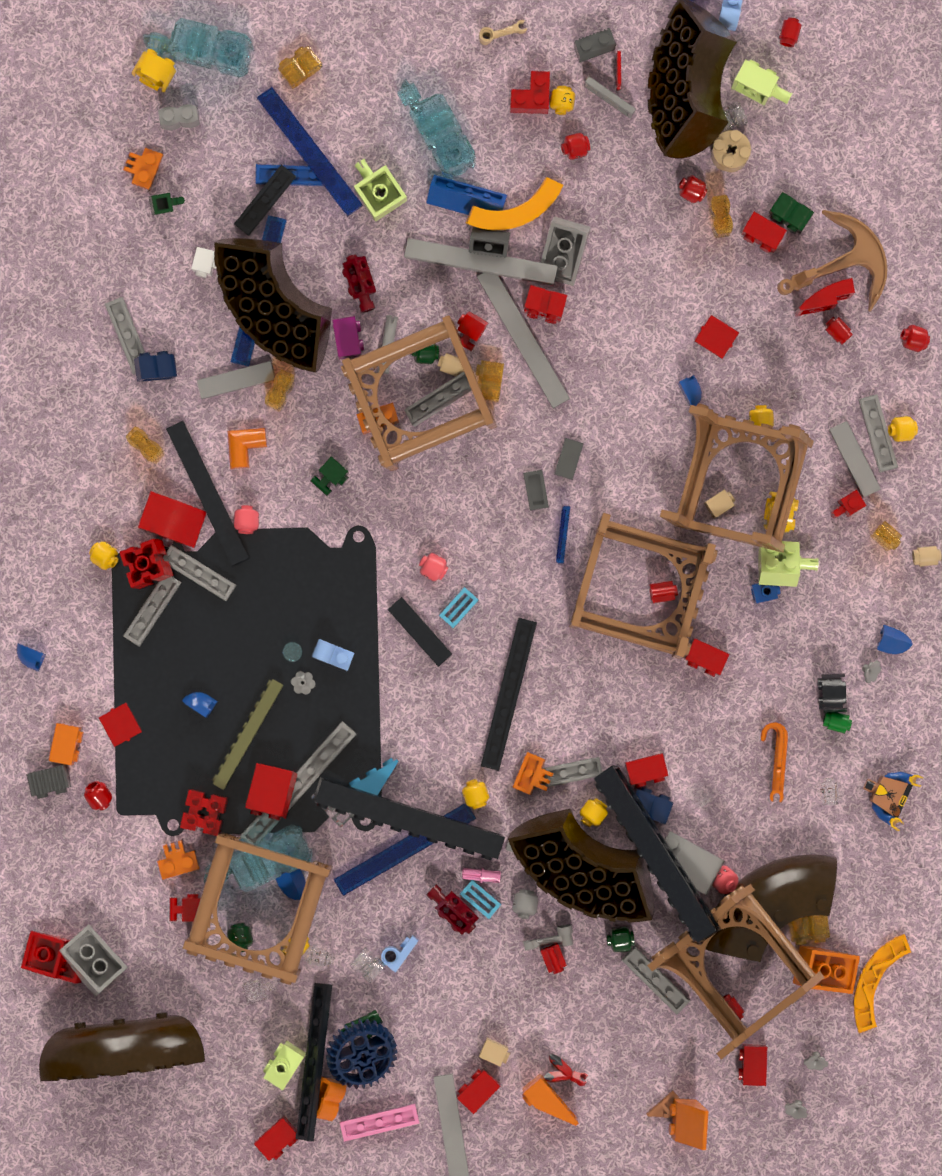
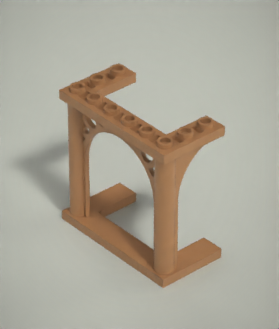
(707, 430)
(394, 453)
(697, 555)
(678, 960)
(288, 967)

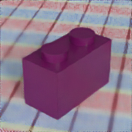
(347, 337)

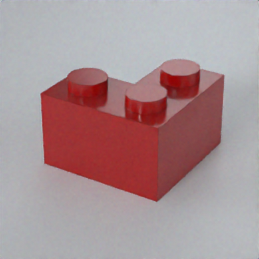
(533, 100)

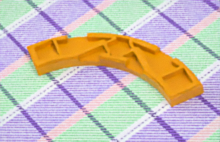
(520, 214)
(870, 978)

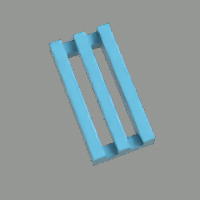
(469, 595)
(467, 888)

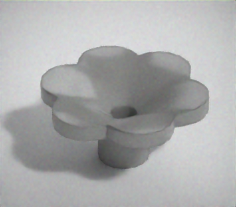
(871, 671)
(307, 686)
(815, 1062)
(796, 1110)

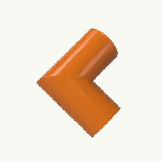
(240, 441)

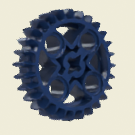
(361, 1054)

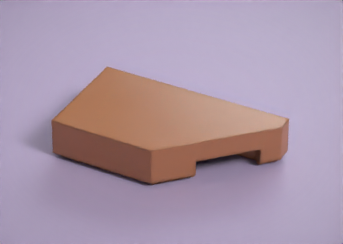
(662, 1108)

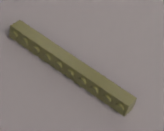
(249, 732)

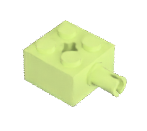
(759, 83)
(376, 181)
(783, 567)
(285, 1064)

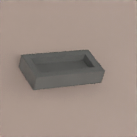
(569, 459)
(536, 490)

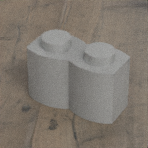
(174, 118)

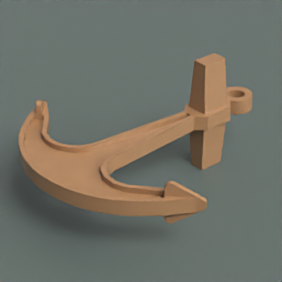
(865, 252)

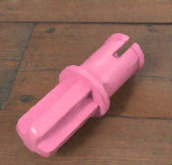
(481, 875)

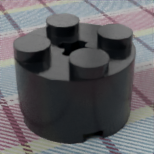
(832, 693)

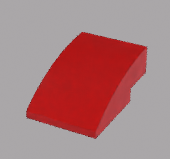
(827, 297)
(172, 519)
(44, 957)

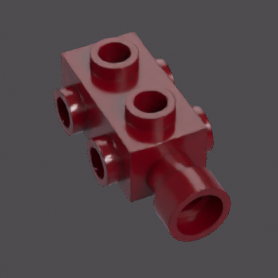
(359, 281)
(455, 910)

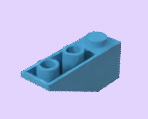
(375, 779)

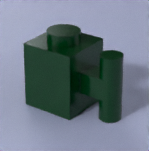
(164, 203)
(333, 473)

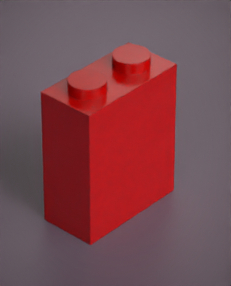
(271, 791)

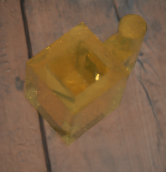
(886, 536)

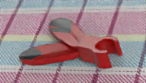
(565, 1072)

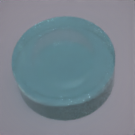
(292, 652)

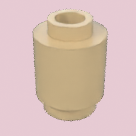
(450, 365)
(926, 556)

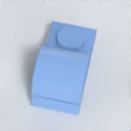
(730, 13)
(333, 654)
(407, 945)

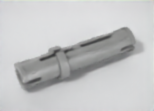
(389, 334)

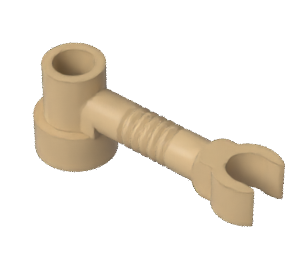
(487, 31)

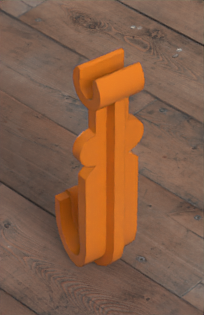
(780, 758)

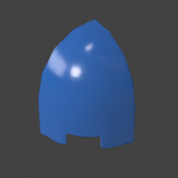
(691, 390)
(893, 641)
(30, 657)
(200, 703)
(292, 884)

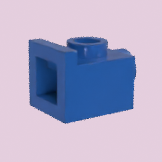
(759, 596)

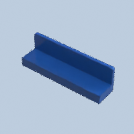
(462, 196)

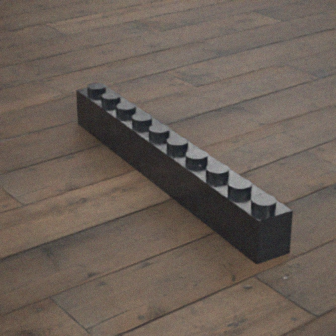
(408, 818)
(657, 854)

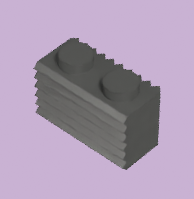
(594, 45)
(489, 242)
(48, 780)

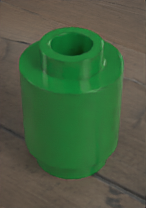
(837, 722)

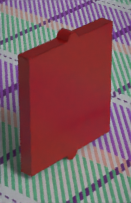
(618, 70)
(716, 336)
(120, 724)

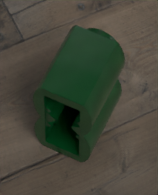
(790, 213)

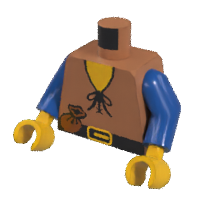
(890, 795)

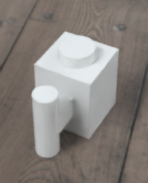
(203, 262)

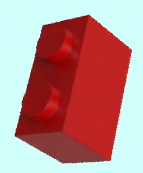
(763, 232)
(706, 657)
(646, 769)
(753, 1065)
(478, 1090)
(276, 1139)

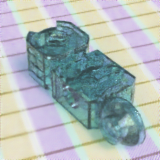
(204, 46)
(439, 131)
(253, 871)

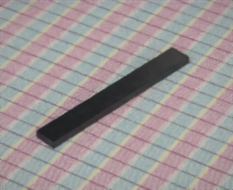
(207, 493)
(508, 694)
(314, 1062)

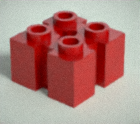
(545, 304)
(150, 554)
(211, 823)

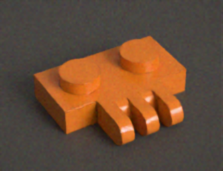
(144, 167)
(532, 774)
(177, 861)

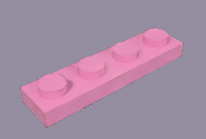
(379, 1122)

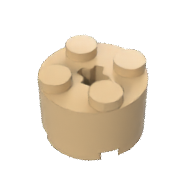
(735, 141)

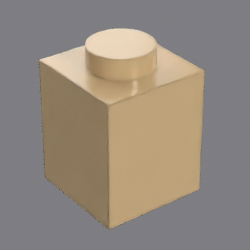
(720, 503)
(494, 1052)

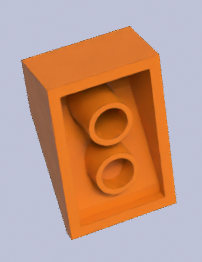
(836, 967)
(545, 1099)
(689, 1123)

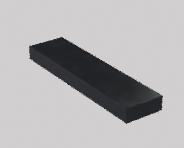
(265, 200)
(419, 631)

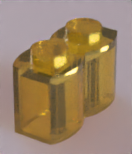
(299, 67)
(722, 221)
(490, 379)
(282, 386)
(141, 441)
(809, 928)

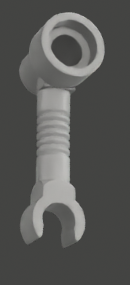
(564, 936)

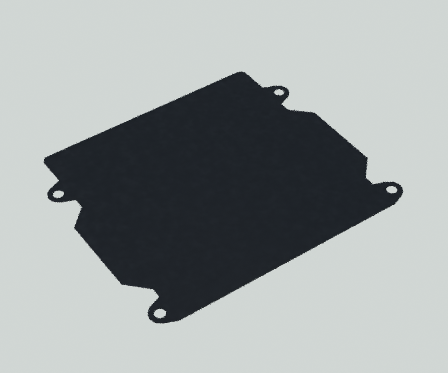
(230, 650)

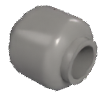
(525, 904)

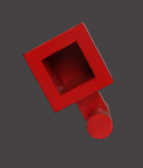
(472, 328)
(849, 505)
(663, 592)
(187, 909)
(553, 958)

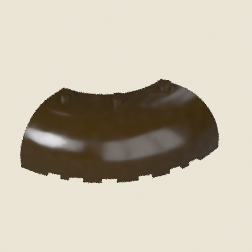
(688, 81)
(270, 304)
(582, 870)
(786, 891)
(120, 1048)

